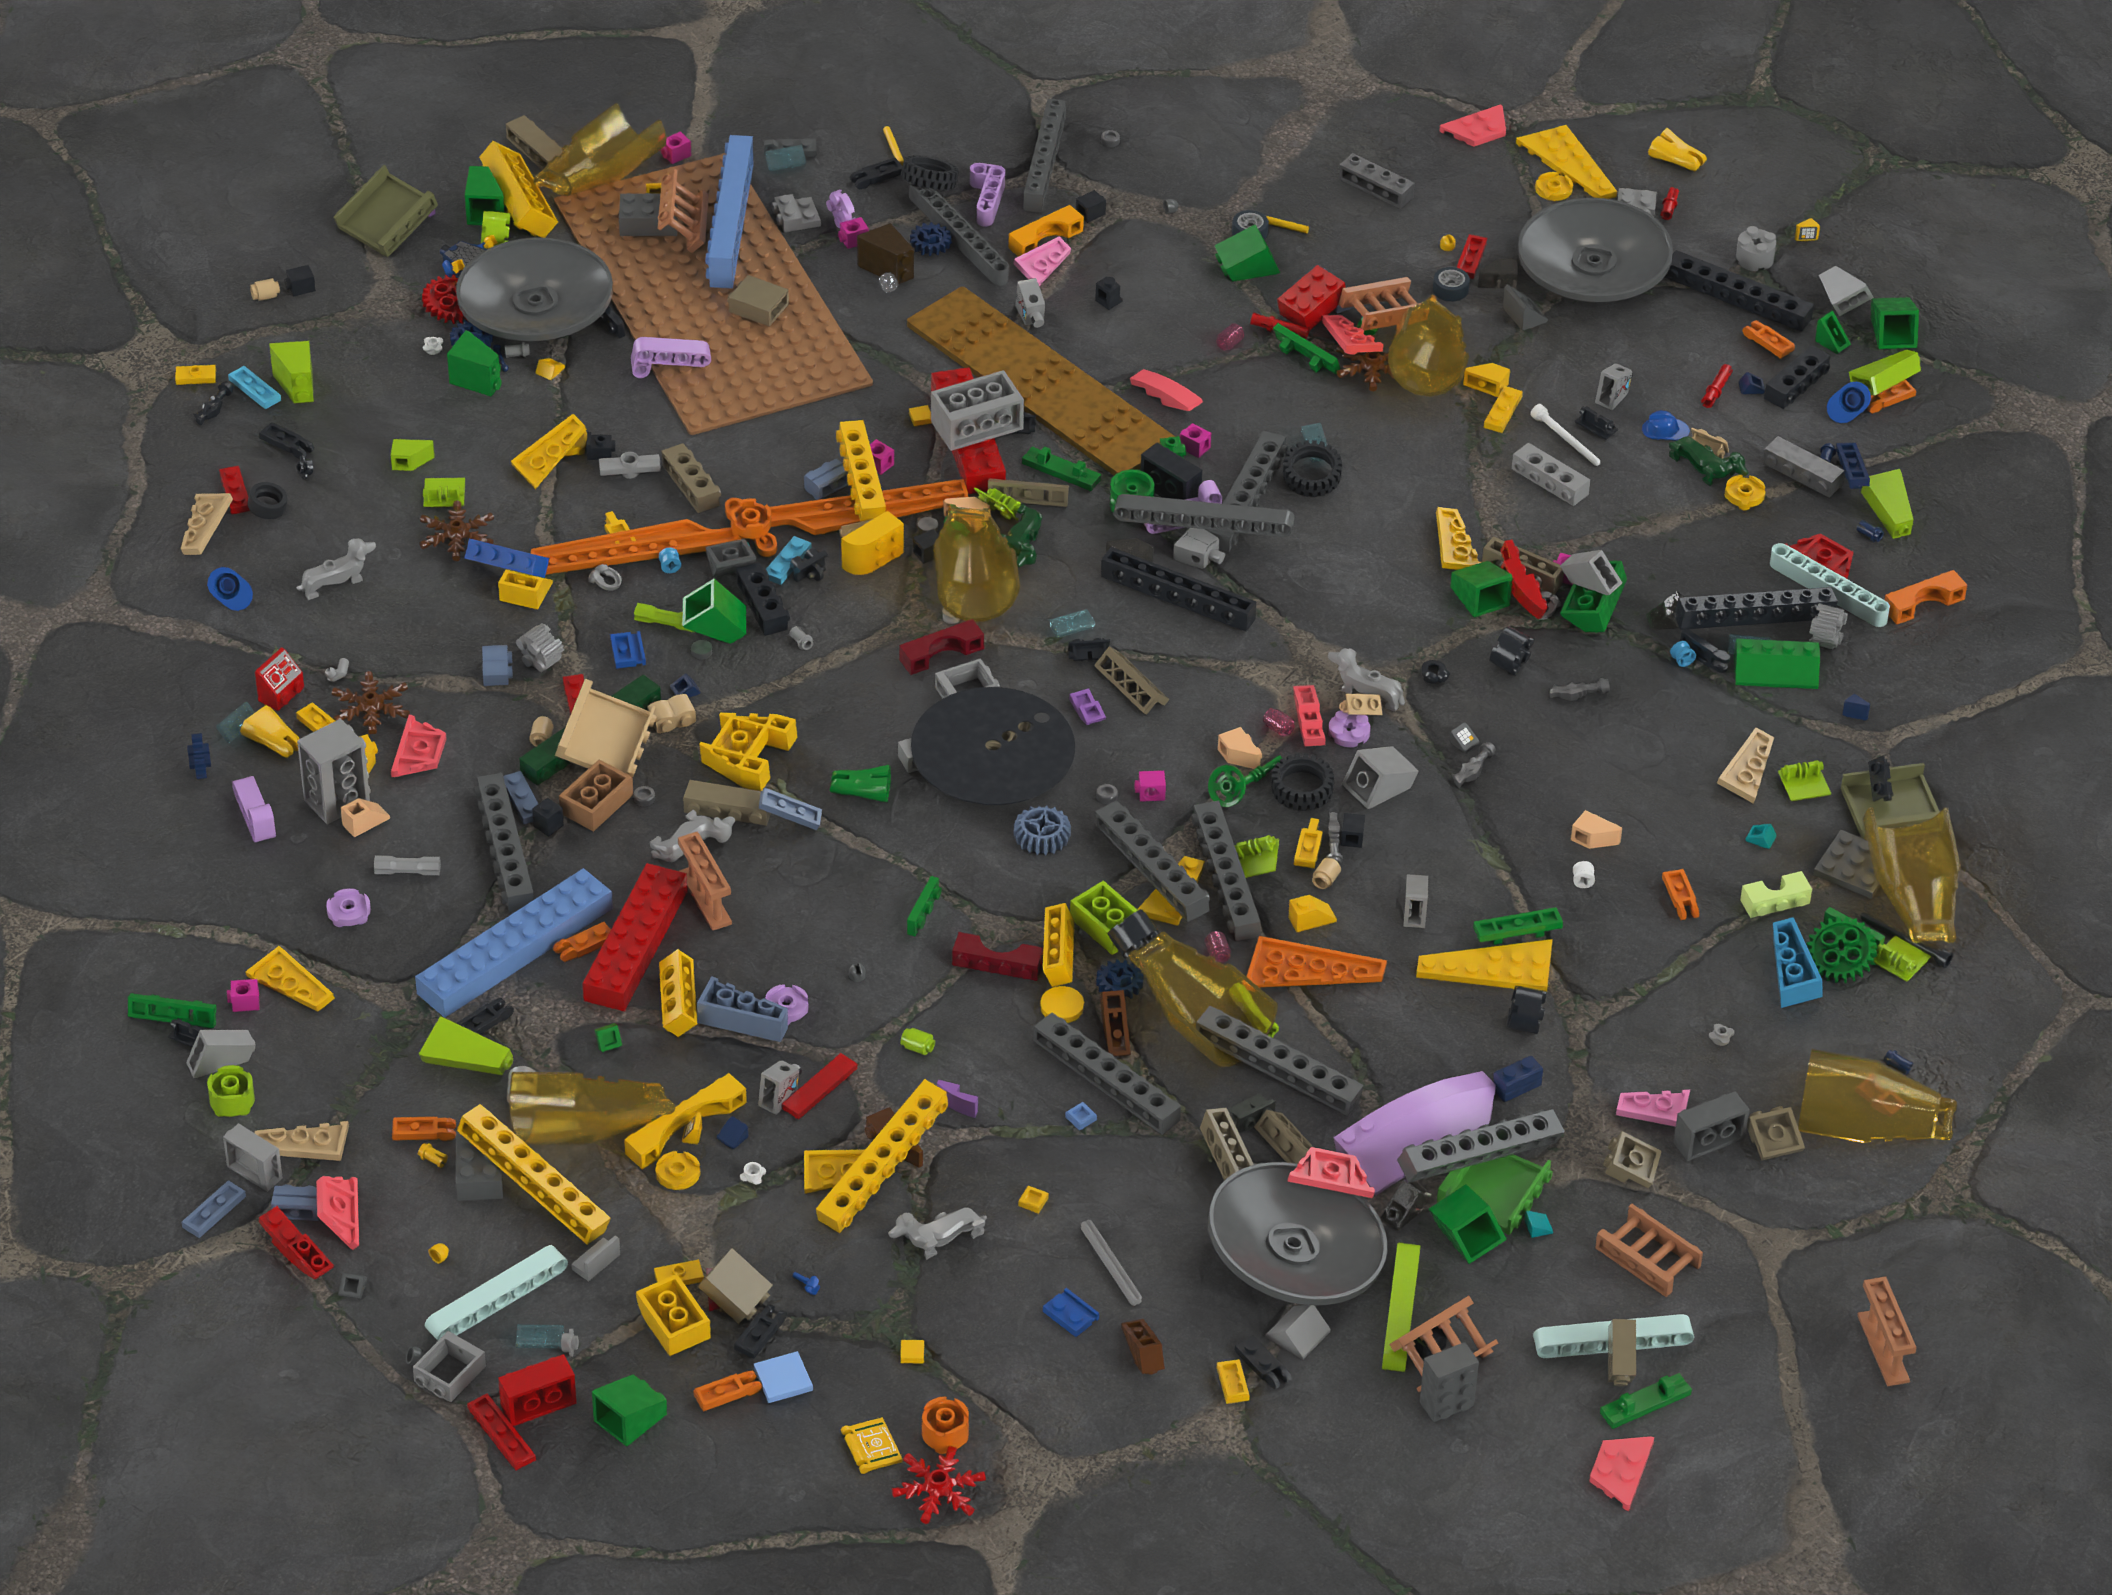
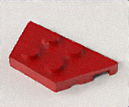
(1826, 553)

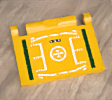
(871, 1445)

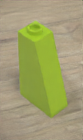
(1887, 371)
(1890, 502)
(464, 1049)

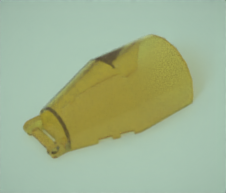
(601, 154)
(1428, 349)
(974, 566)
(1918, 873)
(1191, 982)
(1869, 1101)
(580, 1110)

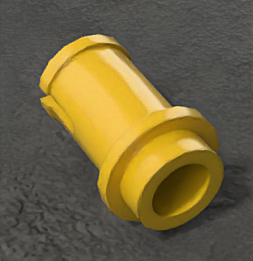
(427, 1152)

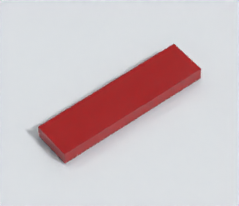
(819, 1086)
(501, 1432)

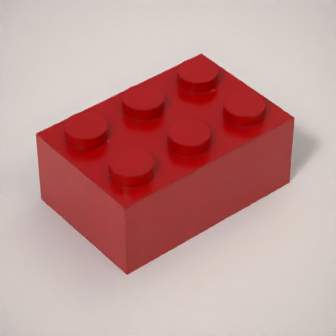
(1311, 298)
(537, 1390)

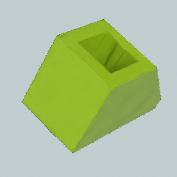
(411, 454)

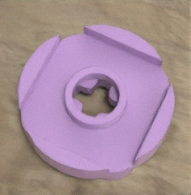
(840, 206)
(1359, 729)
(348, 917)
(795, 995)

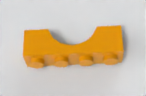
(1063, 222)

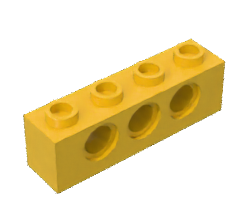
(1058, 945)
(678, 993)

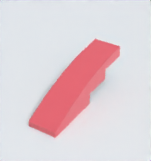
(1169, 391)
(1309, 715)

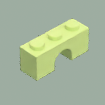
(1760, 900)

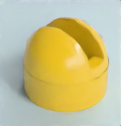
(1447, 243)
(439, 1252)

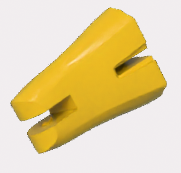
(1674, 150)
(270, 731)

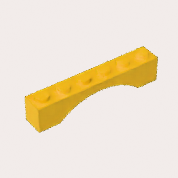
(718, 1098)

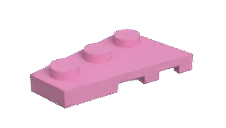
(1043, 260)
(1654, 1107)

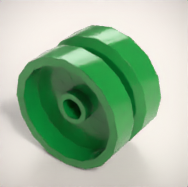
(1130, 482)

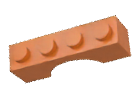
(1944, 588)

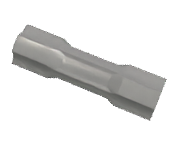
(390, 865)

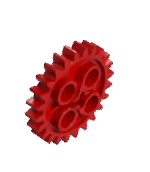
(441, 299)

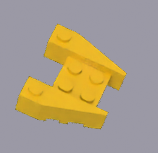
(741, 741)

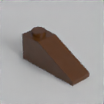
(1115, 1022)
(877, 1122)
(1144, 1346)

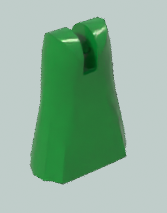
(865, 783)

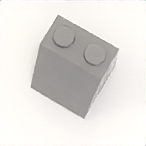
(1378, 775)

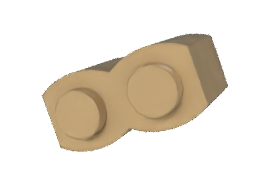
(673, 713)

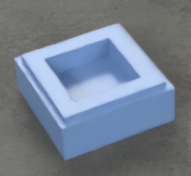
(1081, 1116)

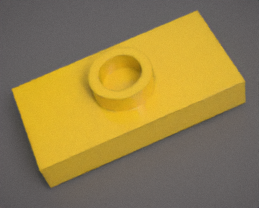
(195, 374)
(689, 1272)
(1233, 1381)

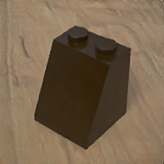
(884, 252)

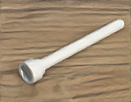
(1541, 414)

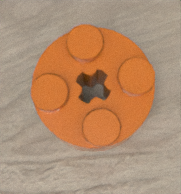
(945, 1424)

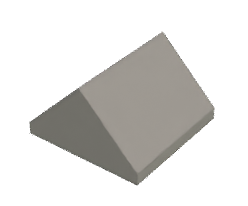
(1299, 1330)

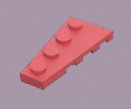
(1350, 337)

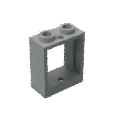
(966, 672)
(252, 1157)
(457, 1348)

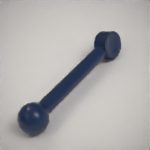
(497, 348)

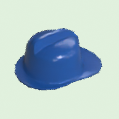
(1848, 402)
(1664, 426)
(230, 588)

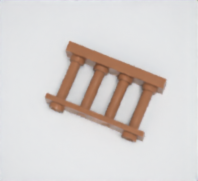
(697, 211)
(1374, 294)
(705, 880)
(1643, 1267)
(1442, 1322)
(1886, 1331)

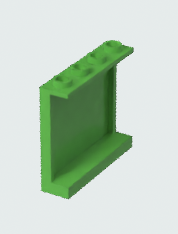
(1504, 1184)

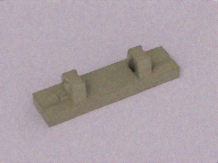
(1032, 492)

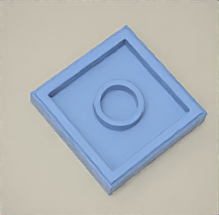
(783, 1377)

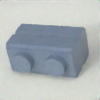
(826, 479)
(296, 1202)

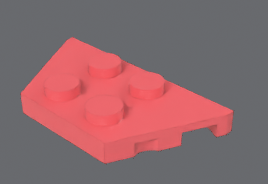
(1478, 127)
(418, 749)
(1332, 1172)
(339, 1207)
(1621, 1467)

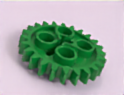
(1840, 932)

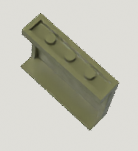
(385, 212)
(1908, 807)

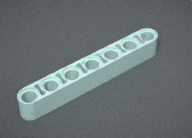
(1814, 575)
(497, 1293)
(1593, 1337)

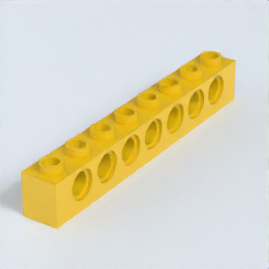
(883, 1145)
(533, 1174)

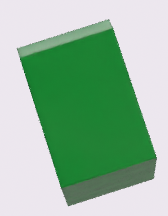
(1831, 334)

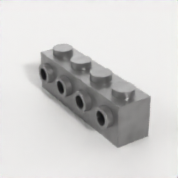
(1376, 181)
(1803, 466)

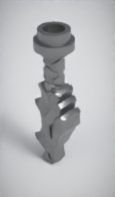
(1574, 691)
(1473, 768)
(1333, 831)

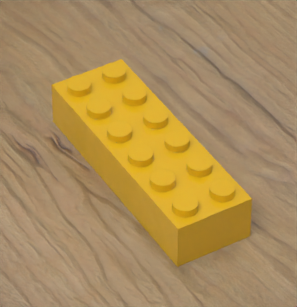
(520, 193)

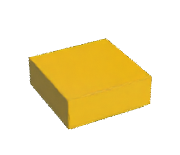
(920, 415)
(1033, 1199)
(912, 1351)

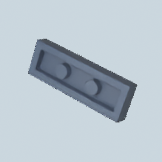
(520, 796)
(790, 808)
(213, 1209)

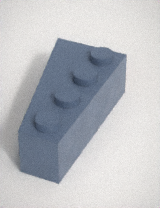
(741, 1012)

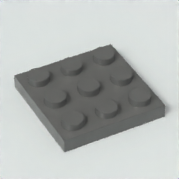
(1849, 865)

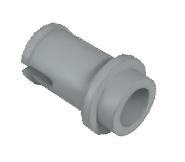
(517, 350)
(804, 641)

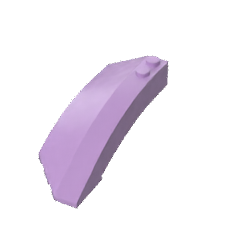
(1414, 1118)

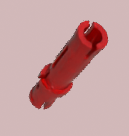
(1270, 322)
(1715, 389)

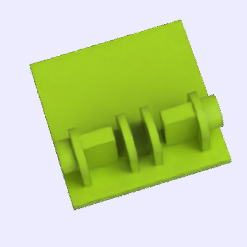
(443, 492)
(1001, 502)
(1804, 780)
(1258, 855)
(1900, 958)

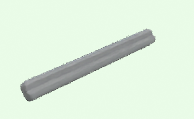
(1111, 1262)

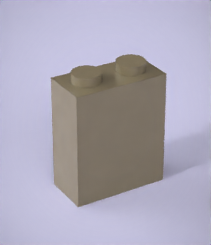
(758, 300)
(736, 1286)
(1621, 1351)

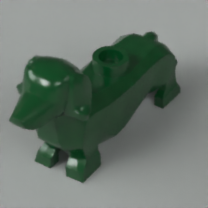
(1706, 461)
(1022, 534)

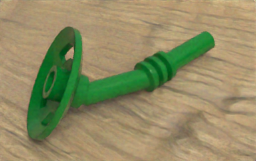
(1233, 785)

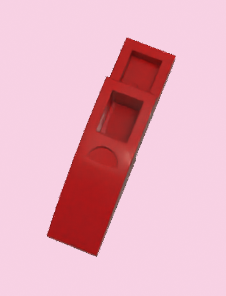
(1524, 587)
(293, 1245)

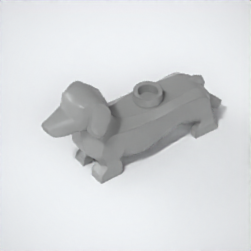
(337, 570)
(1365, 680)
(706, 827)
(940, 1231)

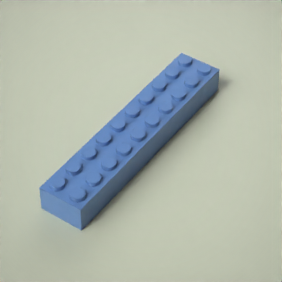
(729, 212)
(513, 942)

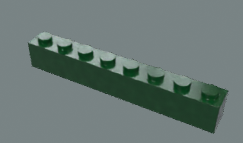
(541, 761)

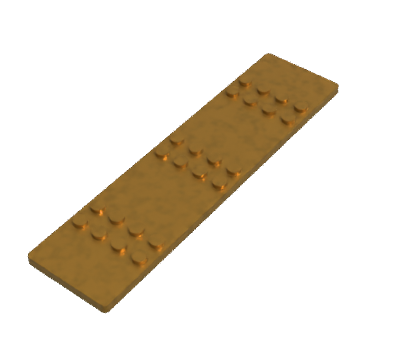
(1051, 386)

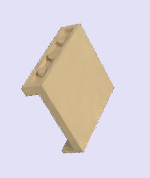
(605, 731)

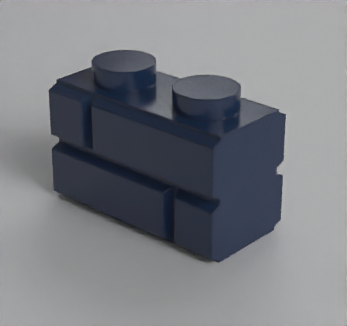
(1518, 1078)

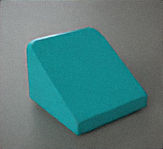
(1762, 835)
(1537, 1224)

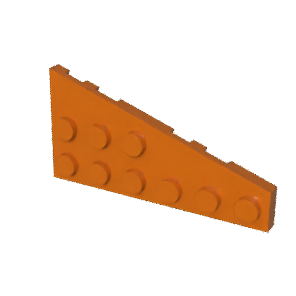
(1295, 964)

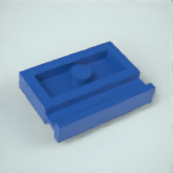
(627, 649)
(1071, 1312)

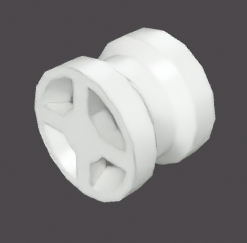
(1583, 874)

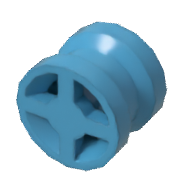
(669, 560)
(1682, 653)

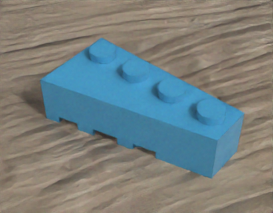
(1795, 968)

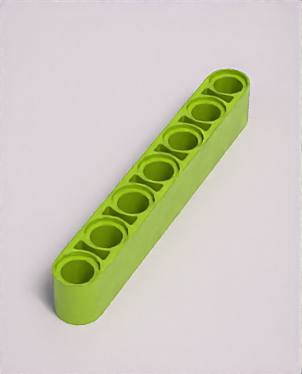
(1401, 1304)

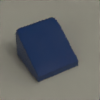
(1751, 384)
(685, 685)
(1856, 708)
(733, 1133)

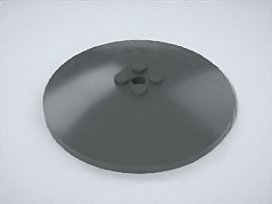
(1569, 235)
(562, 276)
(1334, 1234)

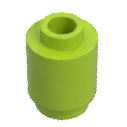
(917, 1041)

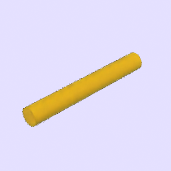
(893, 145)
(1288, 225)

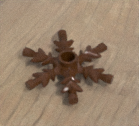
(1370, 362)
(455, 530)
(371, 702)

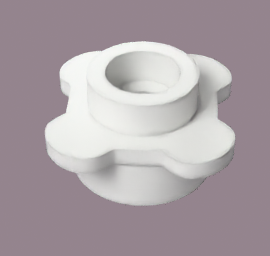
(433, 345)
(753, 1173)

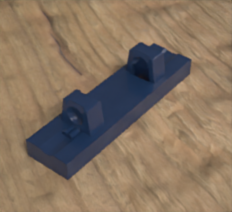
(1853, 465)

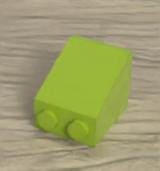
(293, 369)

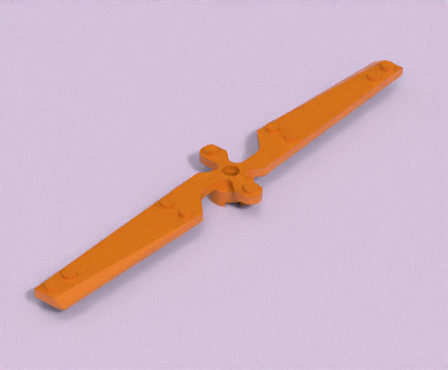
(747, 521)

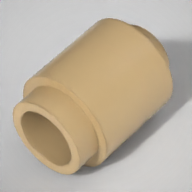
(264, 289)
(541, 730)
(1326, 873)

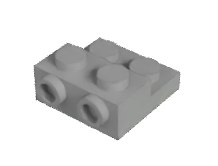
(1640, 198)
(795, 213)

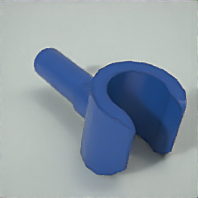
(811, 1284)

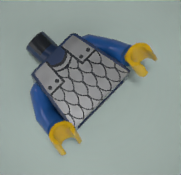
(459, 255)

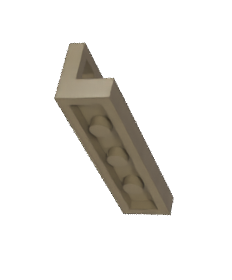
(1136, 677)
(1283, 1136)

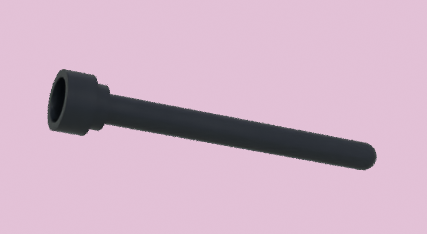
(1942, 957)

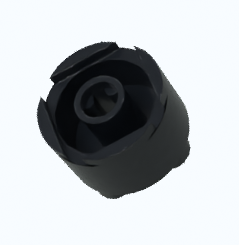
(1511, 650)
(1133, 933)
(1526, 1009)

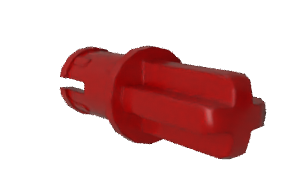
(1669, 203)

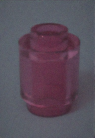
(1230, 337)
(1279, 722)
(1218, 946)

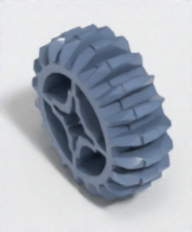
(1042, 830)

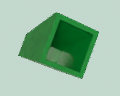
(482, 194)
(1246, 256)
(1895, 322)
(474, 365)
(1482, 587)
(714, 613)
(1468, 1223)
(628, 1408)

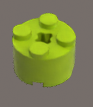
(495, 224)
(231, 1091)

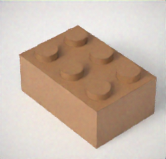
(596, 795)

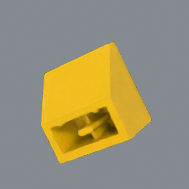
(523, 589)

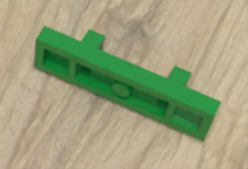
(1318, 357)
(1061, 468)
(1517, 925)
(167, 1009)
(1645, 1401)

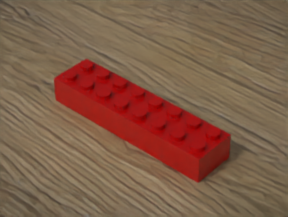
(977, 461)
(635, 937)

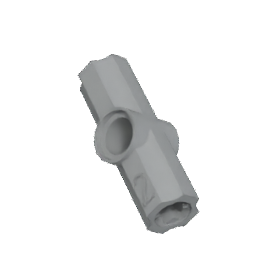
(629, 465)

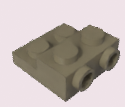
(1775, 1133)
(1631, 1160)

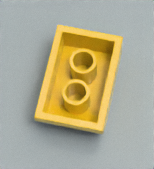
(873, 544)
(673, 1315)

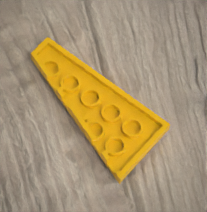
(1568, 157)
(1494, 966)

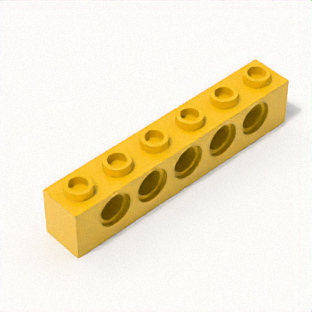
(861, 470)

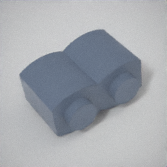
(496, 665)

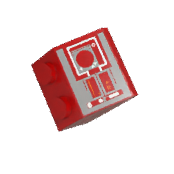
(278, 680)

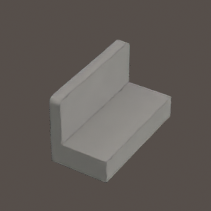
(597, 1258)

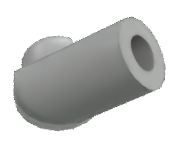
(341, 671)

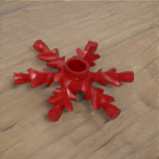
(938, 1484)

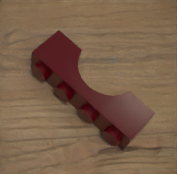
(962, 638)
(1022, 962)

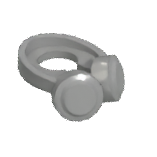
(607, 571)
(1553, 604)

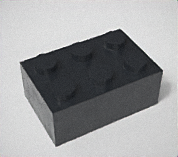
(1171, 473)

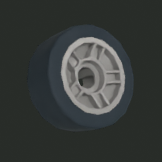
(1249, 218)
(1451, 284)

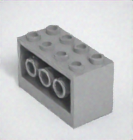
(977, 410)
(333, 769)

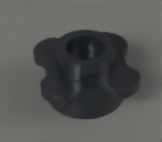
(304, 467)

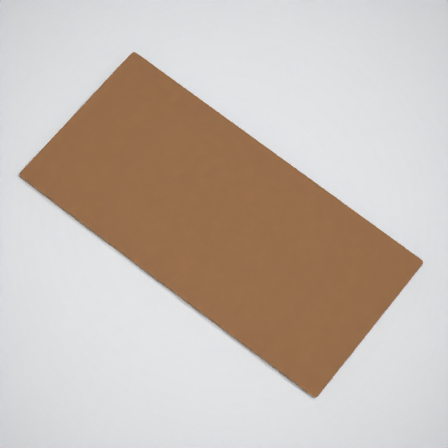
(666, 295)

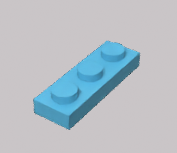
(254, 387)
(780, 566)

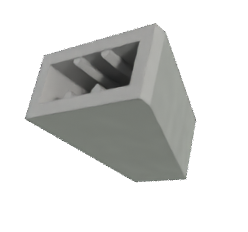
(1844, 290)
(1592, 572)
(1415, 901)
(218, 1049)

